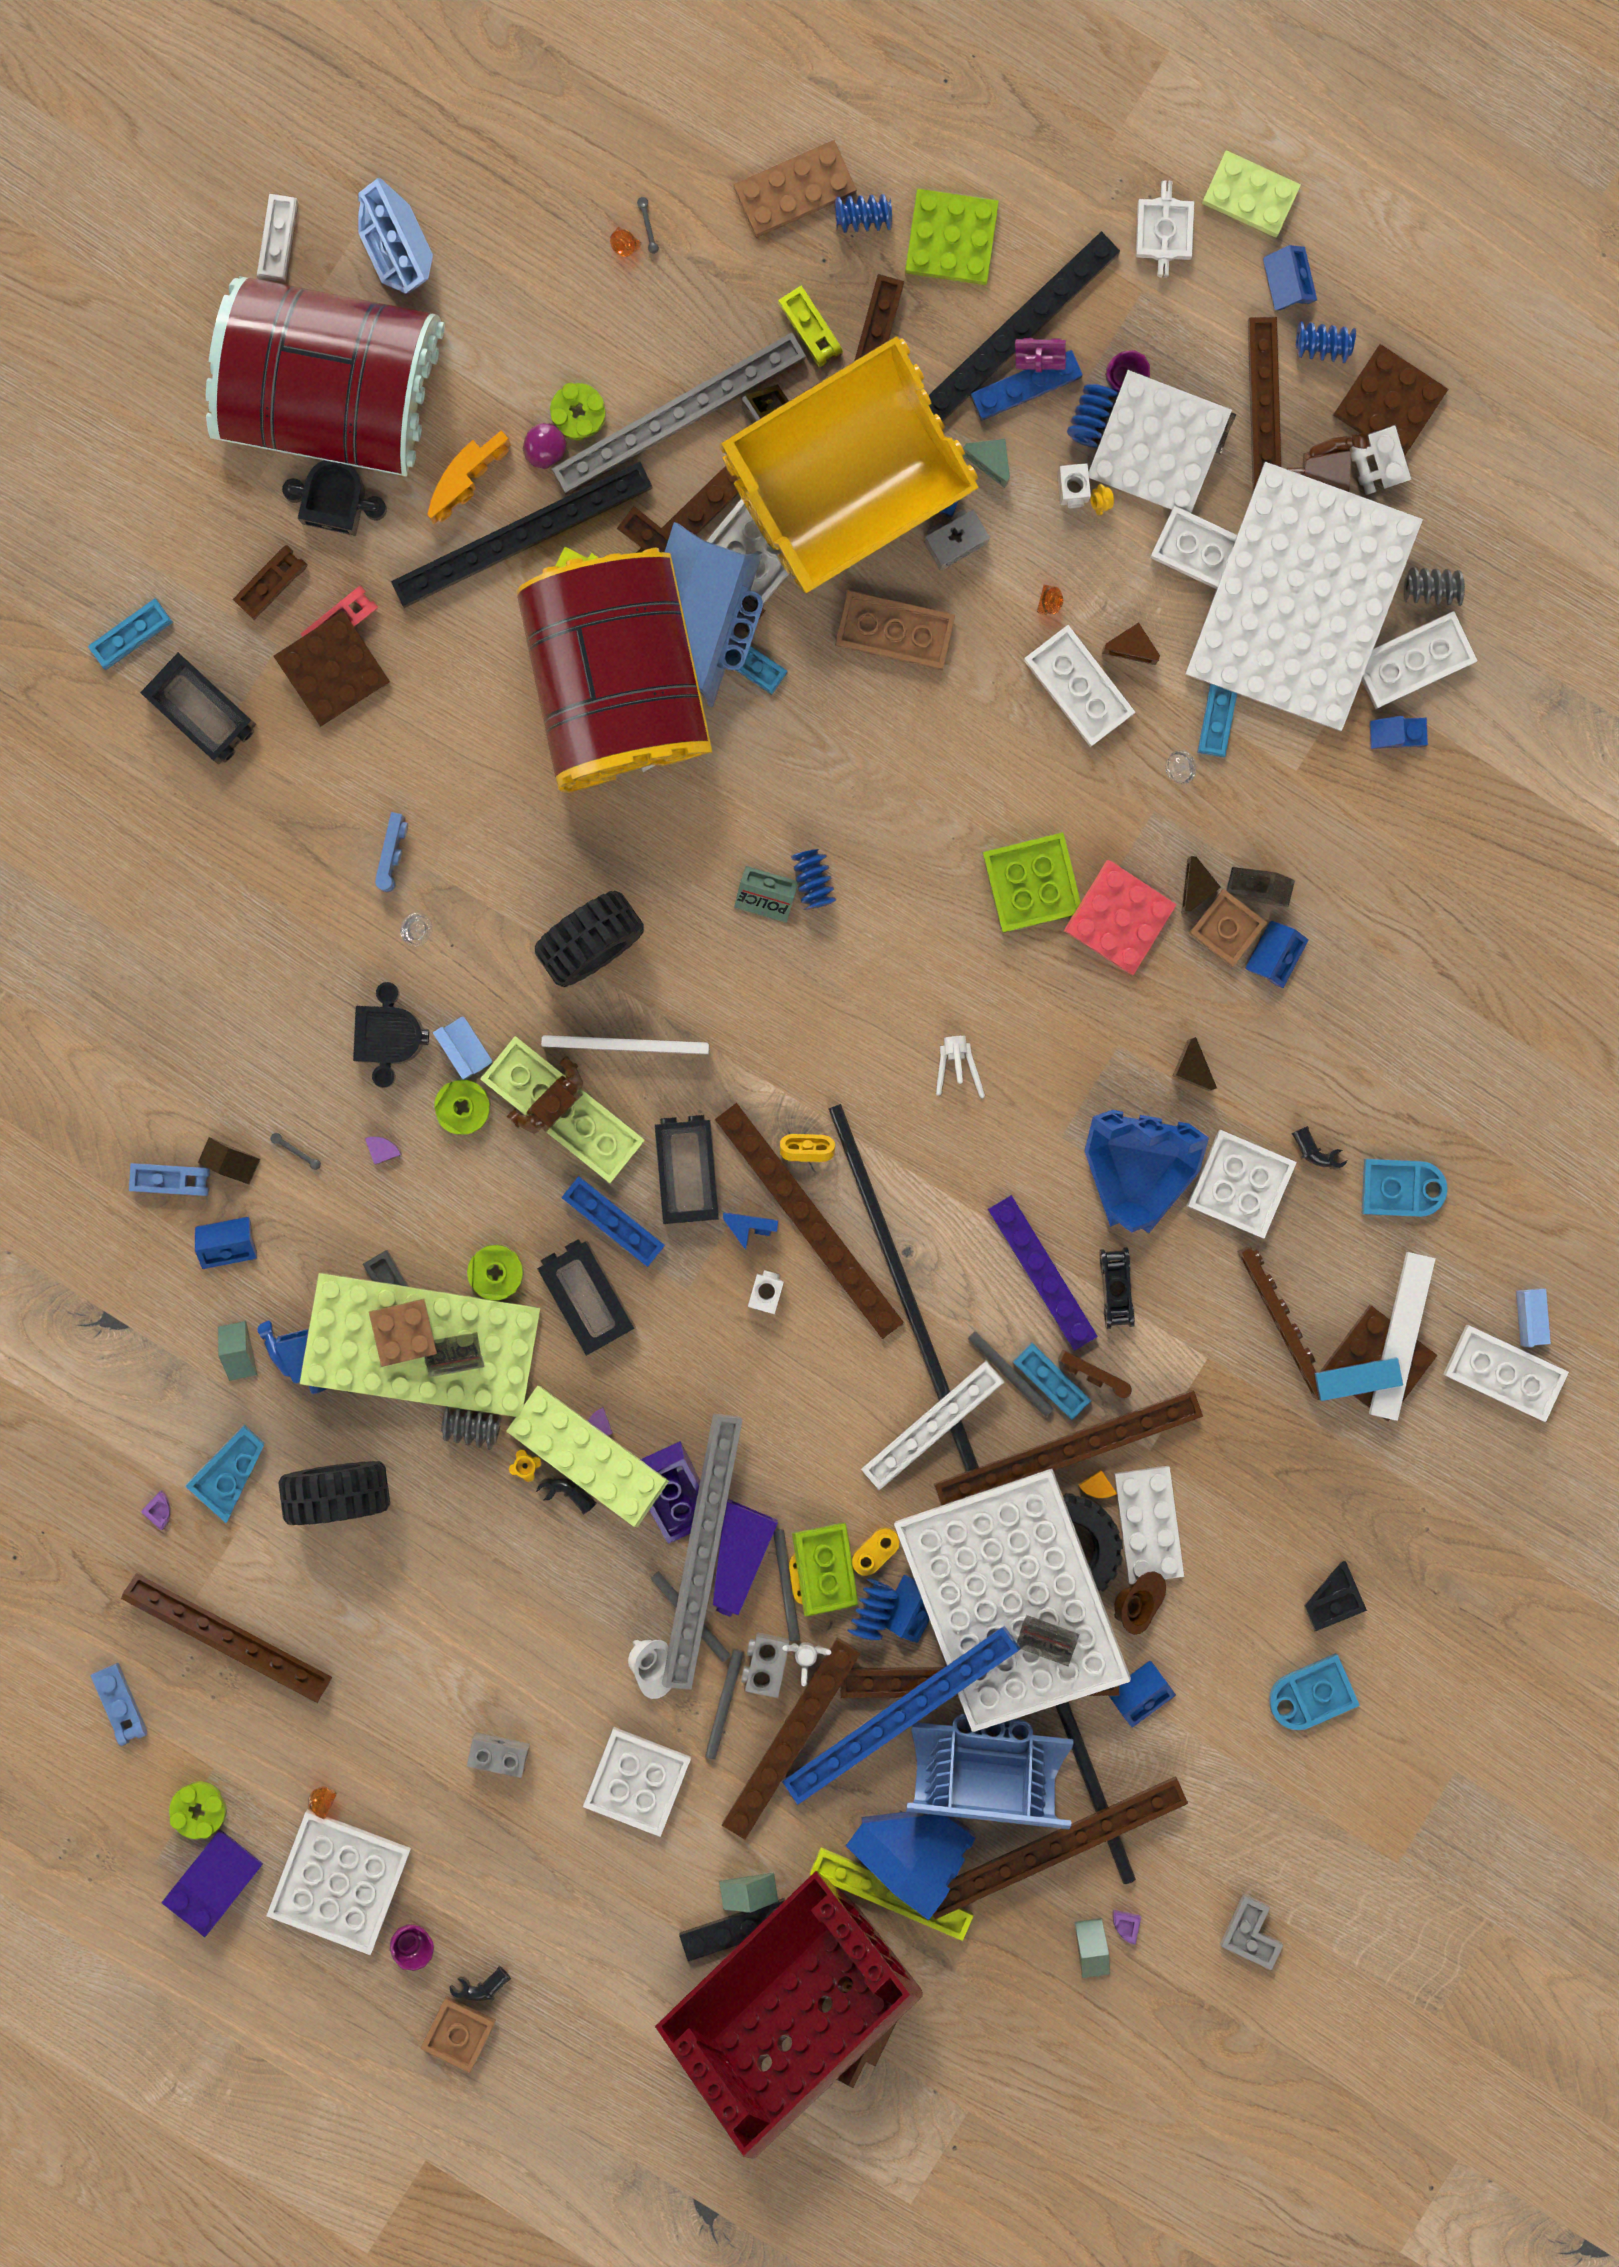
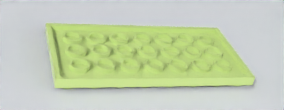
(345, 1355)

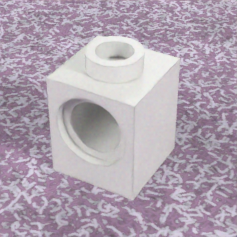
(1076, 473)
(767, 1305)

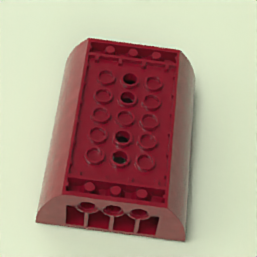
(776, 1991)

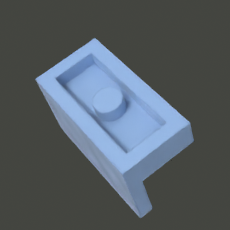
(463, 1048)
(1533, 1317)

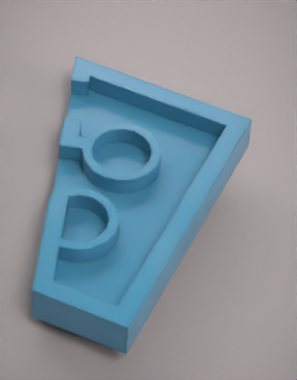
(225, 1474)

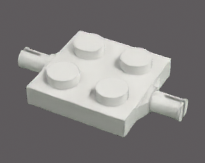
(1164, 229)

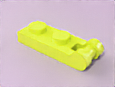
(810, 325)

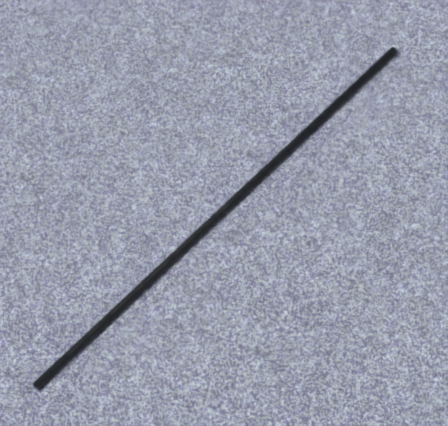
(959, 1434)

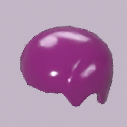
(1121, 363)
(544, 445)
(411, 1947)

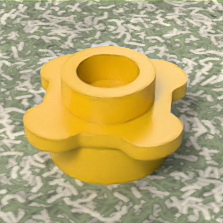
(1101, 499)
(525, 1473)

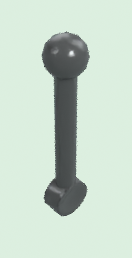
(643, 204)
(276, 1138)

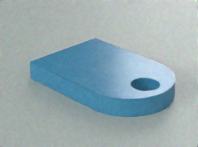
(1400, 1188)
(1315, 1694)

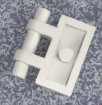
(1389, 459)

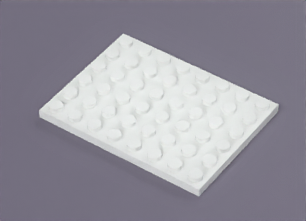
(1303, 596)
(992, 1565)

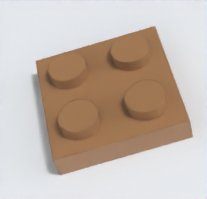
(1227, 927)
(402, 1332)
(458, 2034)

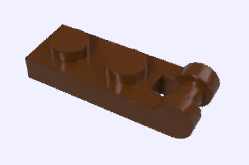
(269, 582)
(1095, 1375)

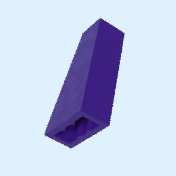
(741, 1550)

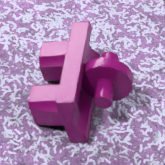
(1040, 354)

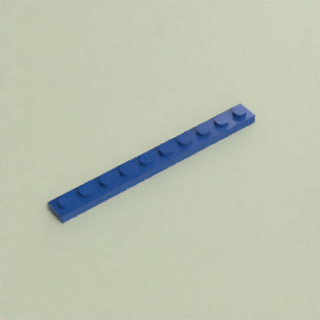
(901, 1714)

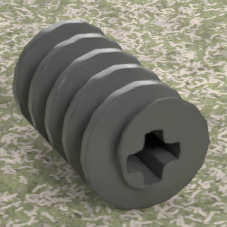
(1434, 584)
(470, 1428)

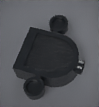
(333, 498)
(387, 1035)

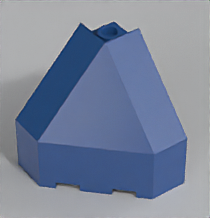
(1141, 1166)
(913, 1854)

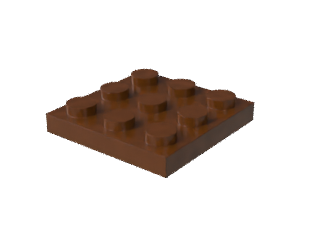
(1389, 395)
(331, 668)
(1366, 1345)

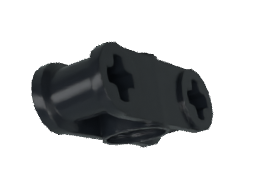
(1117, 1304)

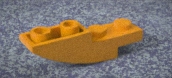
(456, 481)

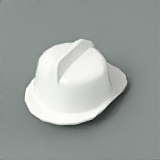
(648, 1664)

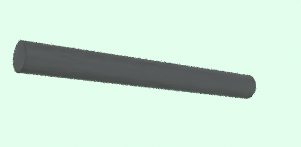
(1010, 1373)
(786, 1585)
(707, 1635)
(724, 1704)

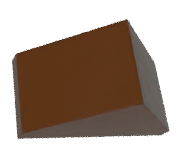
(1133, 645)

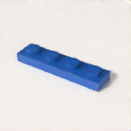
(1023, 387)
(613, 1221)

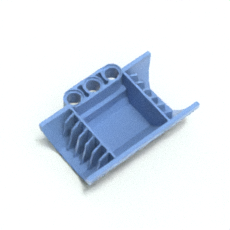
(711, 594)
(987, 1774)

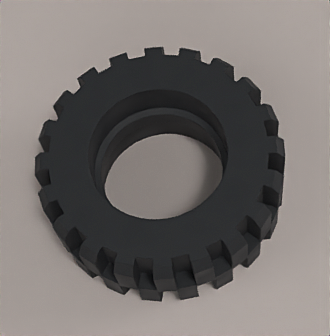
(589, 938)
(334, 1493)
(1104, 1534)

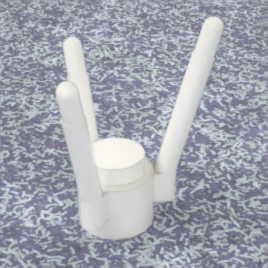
(956, 1049)
(806, 1656)

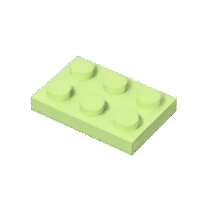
(1251, 194)

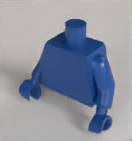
(287, 1352)

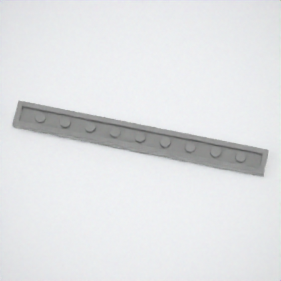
(679, 413)
(702, 1551)

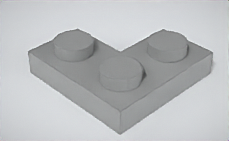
(1244, 1936)

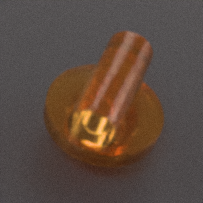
(624, 242)
(1050, 600)
(321, 1801)

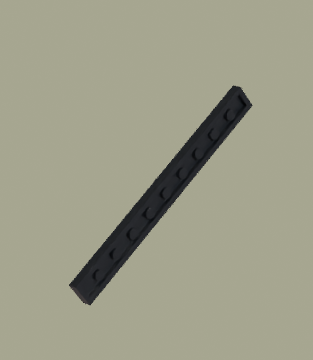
(1022, 325)
(521, 534)

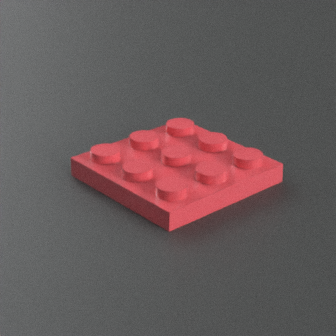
(1120, 917)

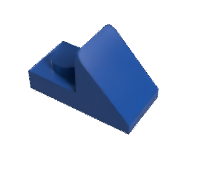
(1398, 732)
(740, 1226)

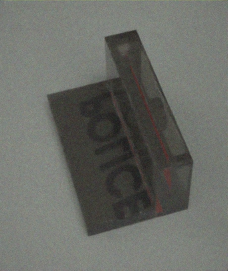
(455, 1355)
(1047, 1640)

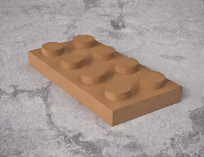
(795, 188)
(895, 630)

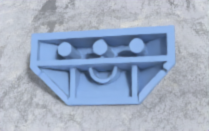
(393, 238)

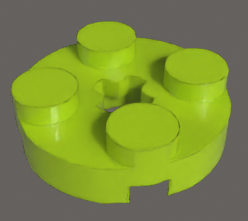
(592, 404)
(447, 1111)
(483, 1283)
(212, 1803)

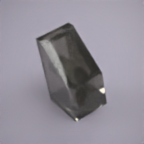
(1260, 886)

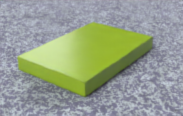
(825, 1569)

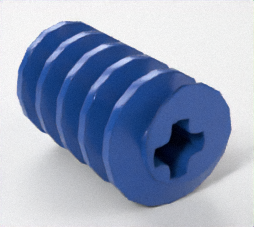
(863, 213)
(1325, 341)
(1089, 414)
(813, 879)
(874, 1611)

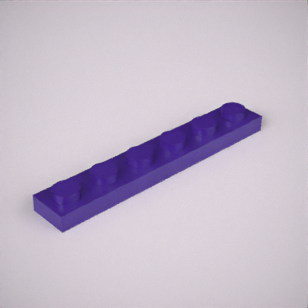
(1042, 1272)

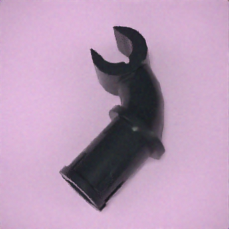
(1311, 1152)
(571, 1489)
(484, 1990)

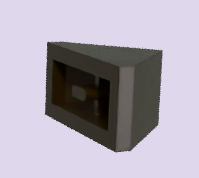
(763, 402)
(1198, 885)
(1193, 1067)
(228, 1161)

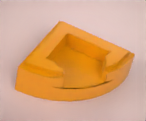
(1098, 1486)

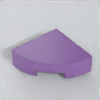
(382, 1149)
(600, 1420)
(158, 1510)
(1127, 1925)

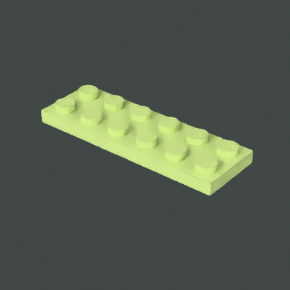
(584, 1129)
(587, 1456)

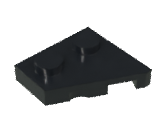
(1335, 1599)

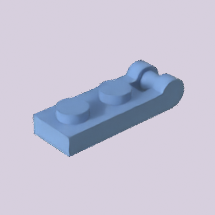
(390, 853)
(168, 1179)
(119, 1703)

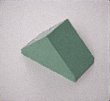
(990, 458)
(236, 1351)
(748, 1892)
(1092, 1948)

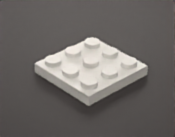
(742, 535)
(1241, 1184)
(637, 1781)

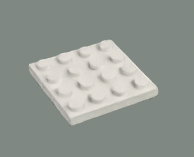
(1159, 442)
(338, 1882)

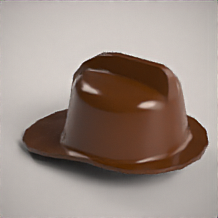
(1139, 1603)

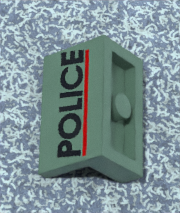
(766, 894)

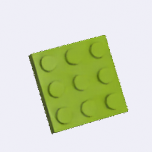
(951, 236)
(1032, 882)

